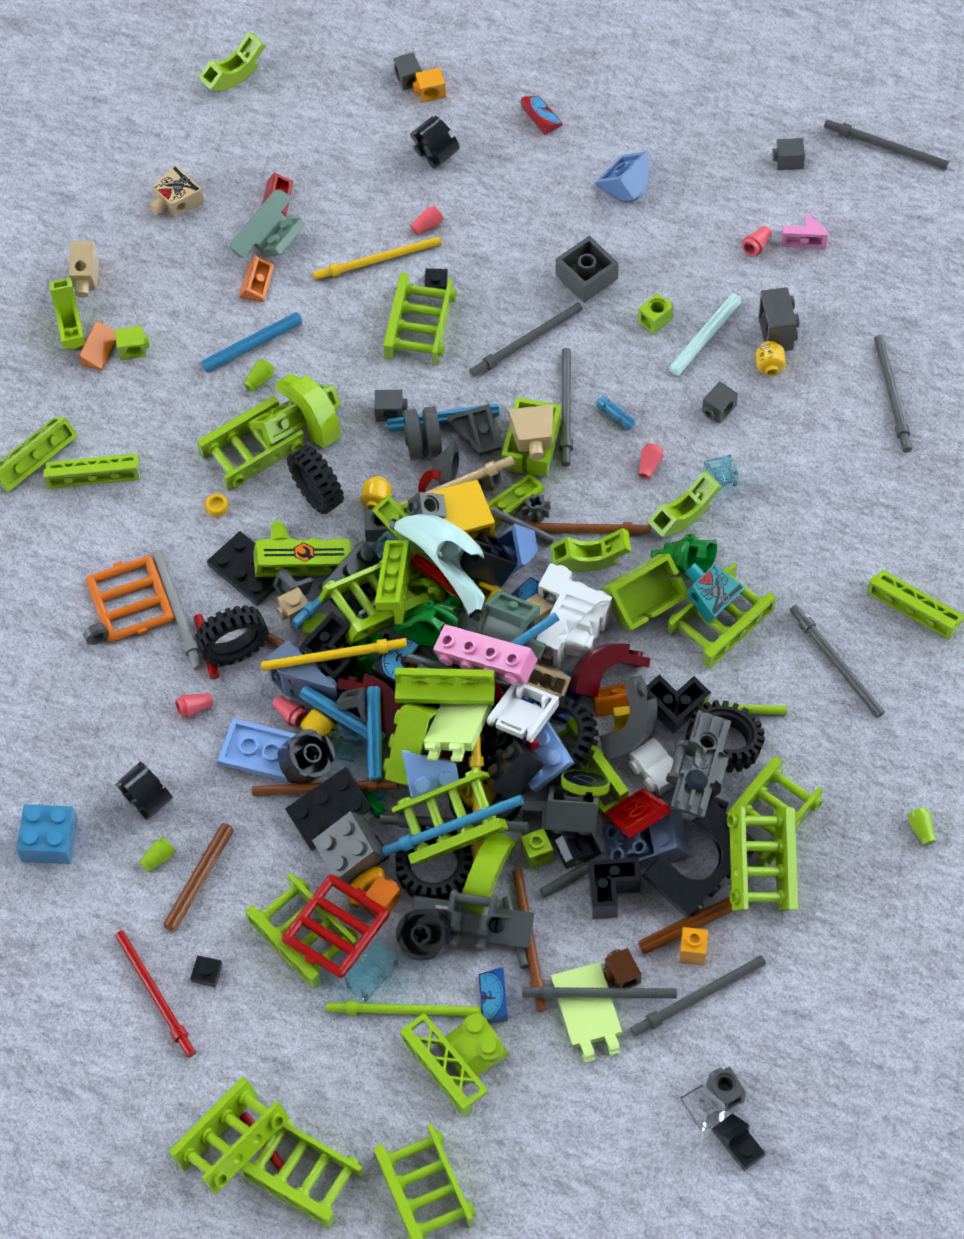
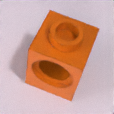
(384, 892)

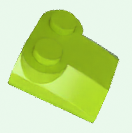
(476, 1045)

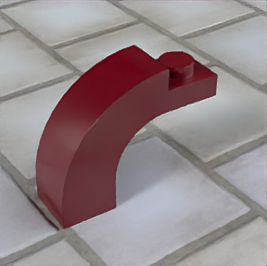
(591, 666)
(387, 696)

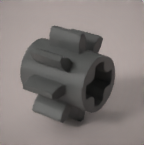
(536, 508)

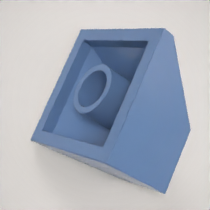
(626, 177)
(519, 543)

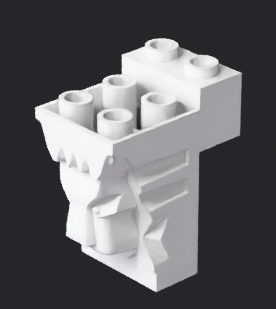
(580, 613)

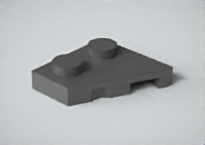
(477, 428)

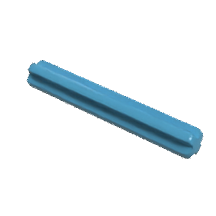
(331, 709)
(374, 733)

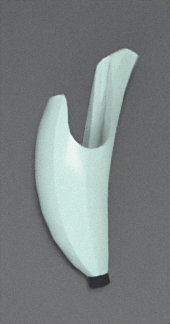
(449, 541)

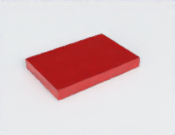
(636, 812)

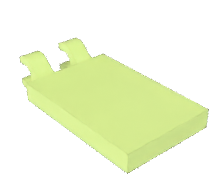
(455, 729)
(588, 1018)

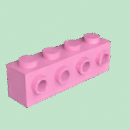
(482, 652)

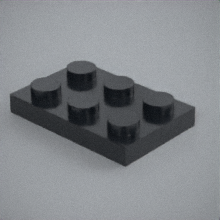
(357, 560)
(236, 565)
(327, 804)

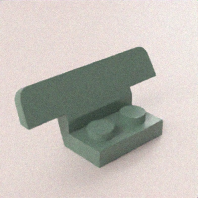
(268, 228)
(504, 619)

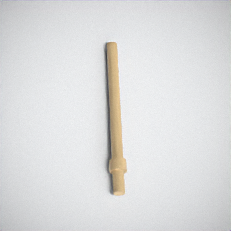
(491, 469)

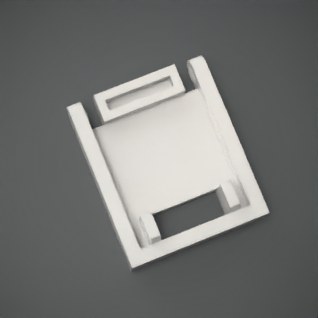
(522, 717)

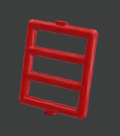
(353, 952)

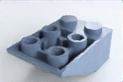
(294, 678)
(661, 838)

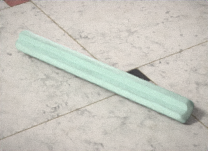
(705, 334)

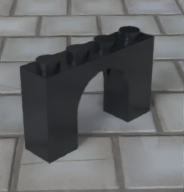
(688, 893)

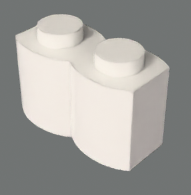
(653, 765)

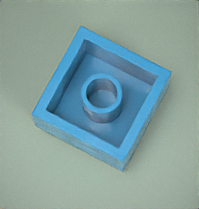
(47, 834)

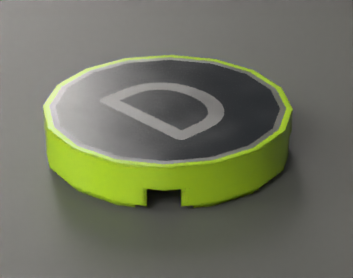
(585, 781)

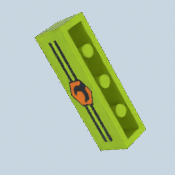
(299, 557)

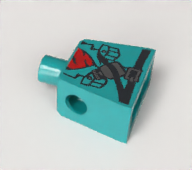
(711, 590)

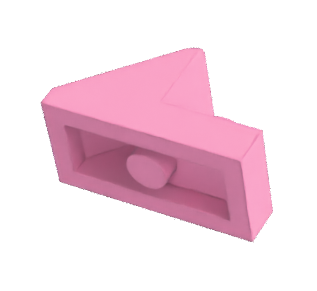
(809, 236)

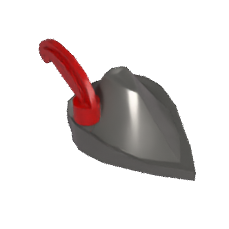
(444, 467)

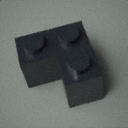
(495, 565)
(329, 636)
(677, 706)
(611, 878)

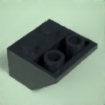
(510, 765)

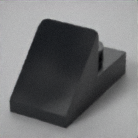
(576, 849)
(738, 1141)

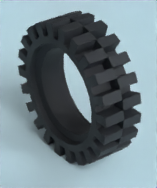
(744, 724)
(585, 730)
(438, 890)

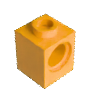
(429, 85)
(693, 946)

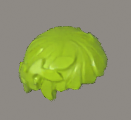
(433, 589)

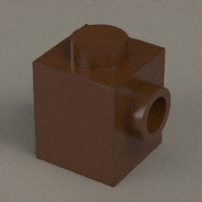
(621, 969)

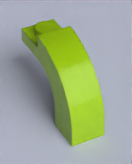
(67, 314)
(315, 406)
(487, 868)

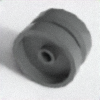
(422, 433)

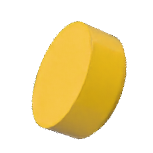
(216, 505)

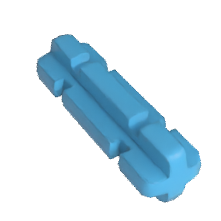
(615, 412)

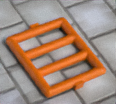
(153, 579)

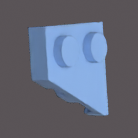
(427, 775)

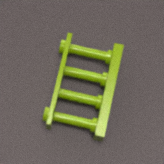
(402, 306)
(230, 434)
(376, 620)
(728, 635)
(758, 791)
(468, 834)
(785, 856)
(261, 918)
(215, 1122)
(398, 1183)
(299, 1197)

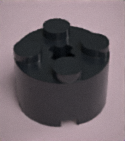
(434, 141)
(306, 757)
(143, 790)
(413, 942)

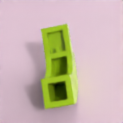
(236, 67)
(687, 509)
(590, 555)

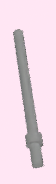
(190, 645)

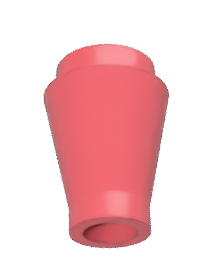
(427, 219)
(755, 242)
(650, 458)
(192, 704)
(291, 711)

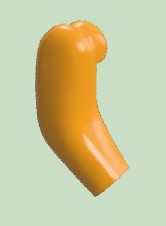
(365, 881)

